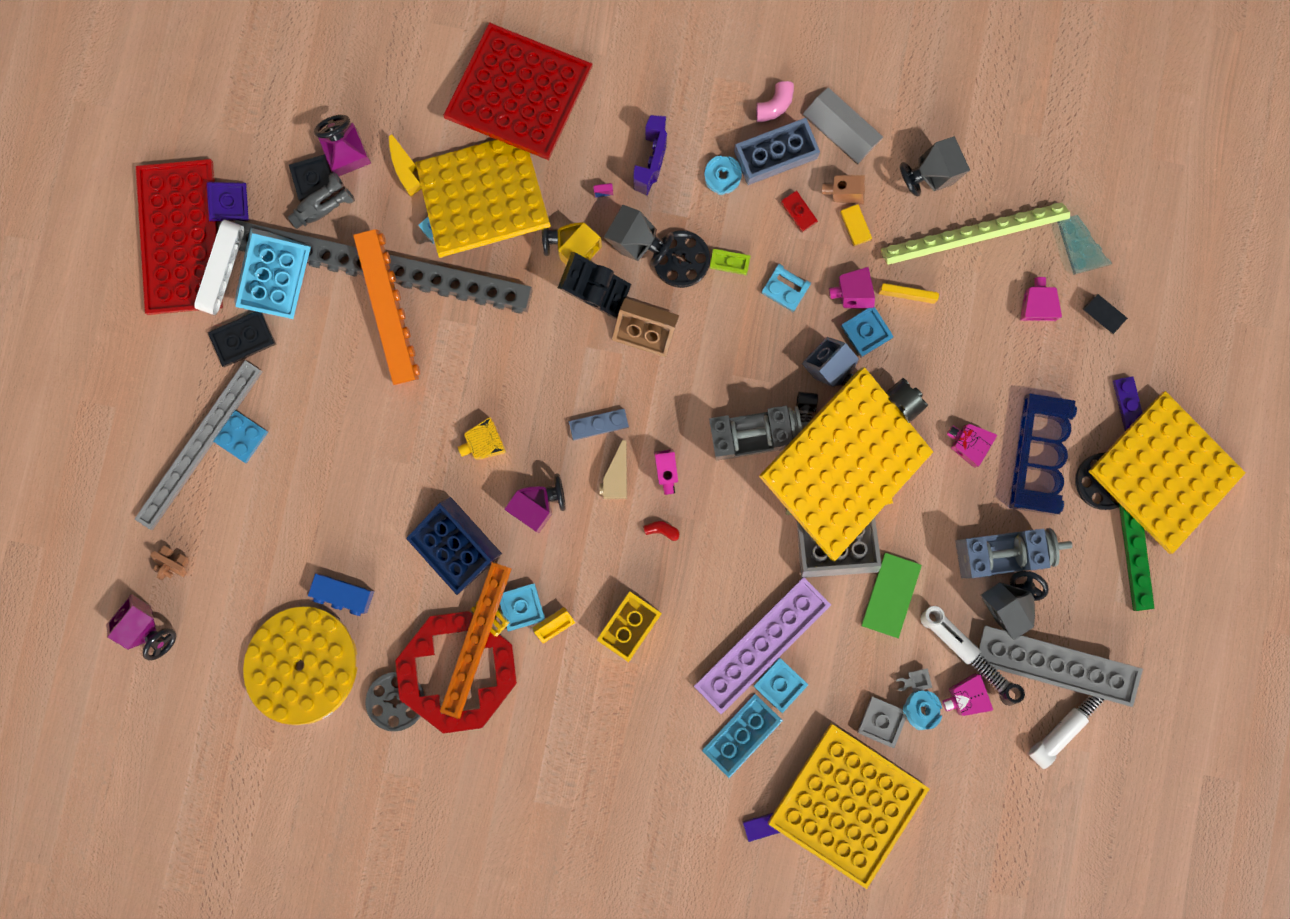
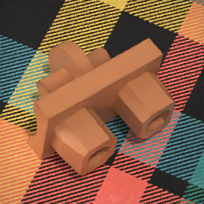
(162, 559)

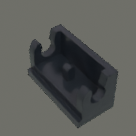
(1104, 313)

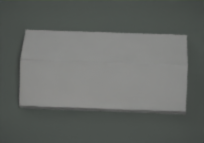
(842, 125)

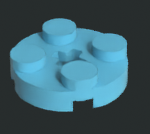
(721, 185)
(913, 710)

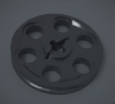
(683, 267)
(1095, 487)

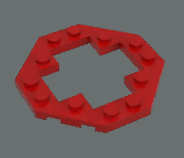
(430, 706)

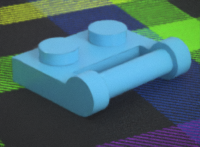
(783, 293)

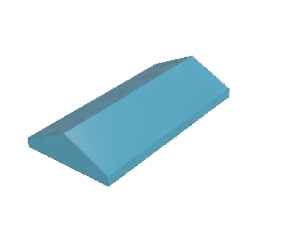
(742, 735)

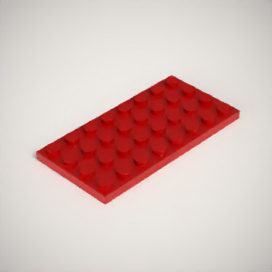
(174, 233)

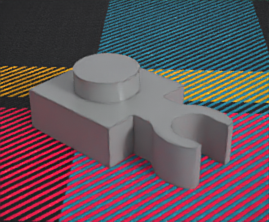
(918, 680)

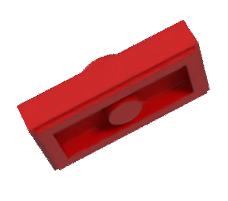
(799, 211)

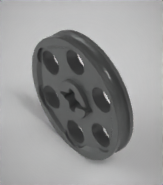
(388, 708)

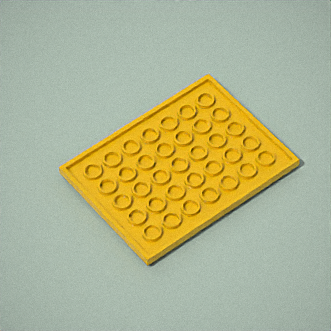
(846, 464)

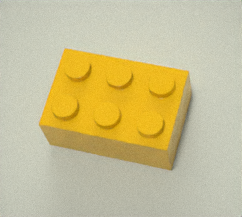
(629, 626)

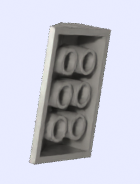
(858, 557)

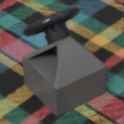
(938, 166)
(634, 235)
(1015, 603)

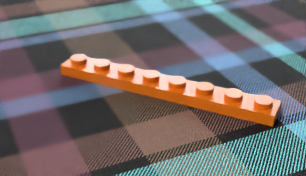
(475, 640)

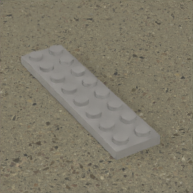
(1061, 666)

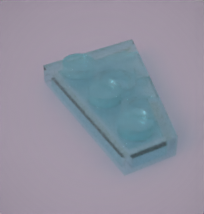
(1080, 246)

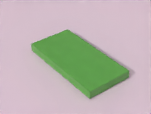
(891, 595)

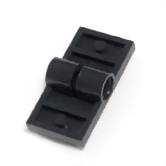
(594, 285)

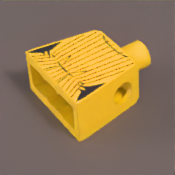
(482, 441)

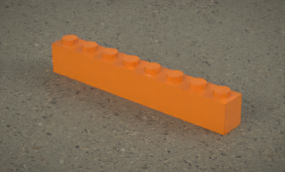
(386, 306)

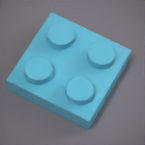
(522, 607)
(780, 685)

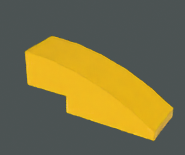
(404, 167)

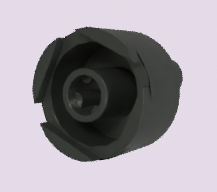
(907, 399)

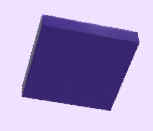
(227, 201)

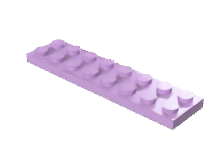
(762, 645)

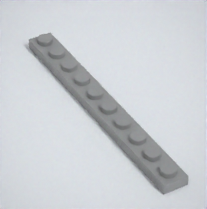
(198, 445)

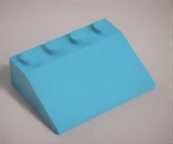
(271, 274)

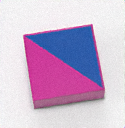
(603, 190)

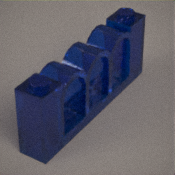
(1051, 408)

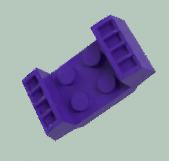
(654, 132)

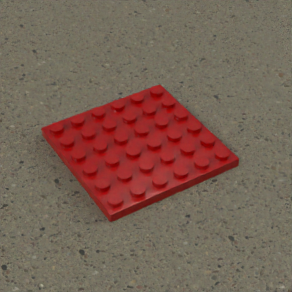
(518, 91)

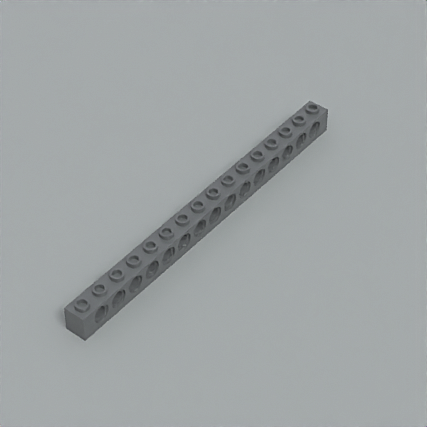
(411, 268)

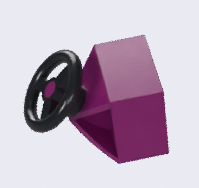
(342, 144)
(533, 506)
(135, 625)

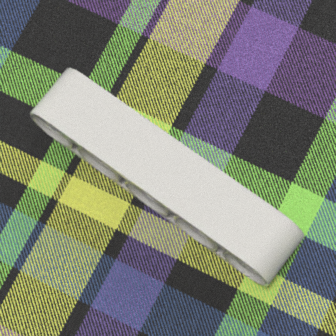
(219, 267)

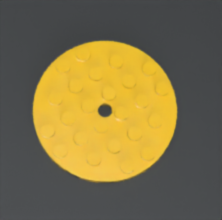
(328, 668)

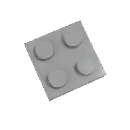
(882, 722)

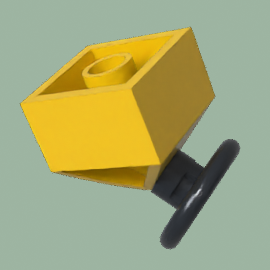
(572, 238)

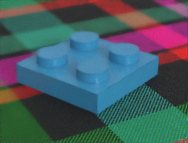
(867, 331)
(240, 436)

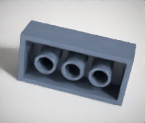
(776, 151)

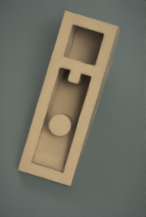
(615, 479)

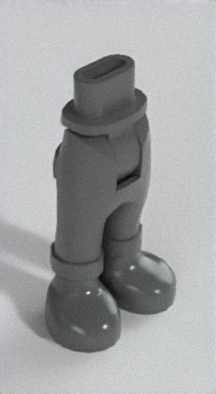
(310, 208)

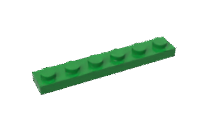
(1137, 562)

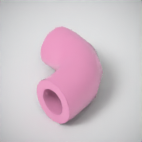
(778, 104)

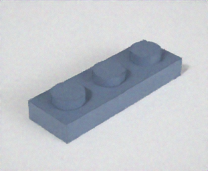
(598, 424)

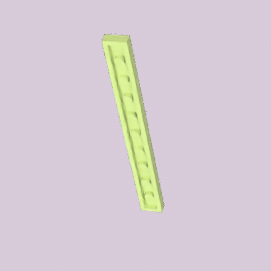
(975, 233)

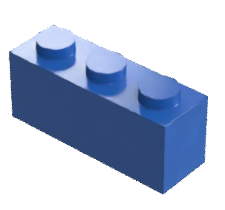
(340, 594)

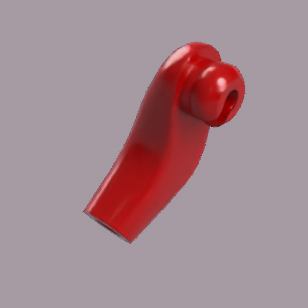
(662, 528)

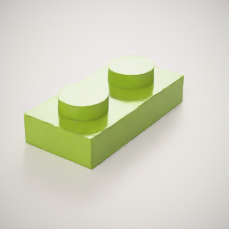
(730, 262)

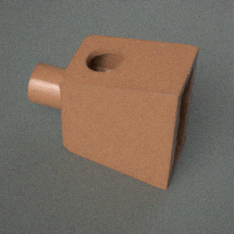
(846, 189)

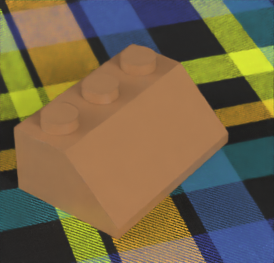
(645, 327)

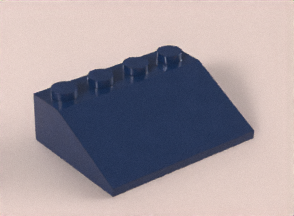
(453, 545)

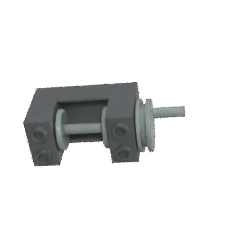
(755, 432)

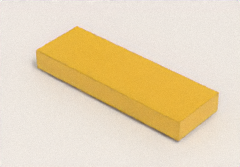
(908, 293)

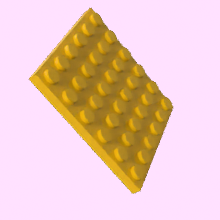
(481, 196)
(1167, 472)
(848, 806)

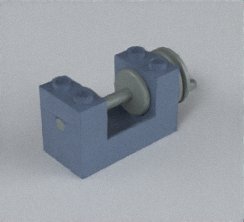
(1009, 553)

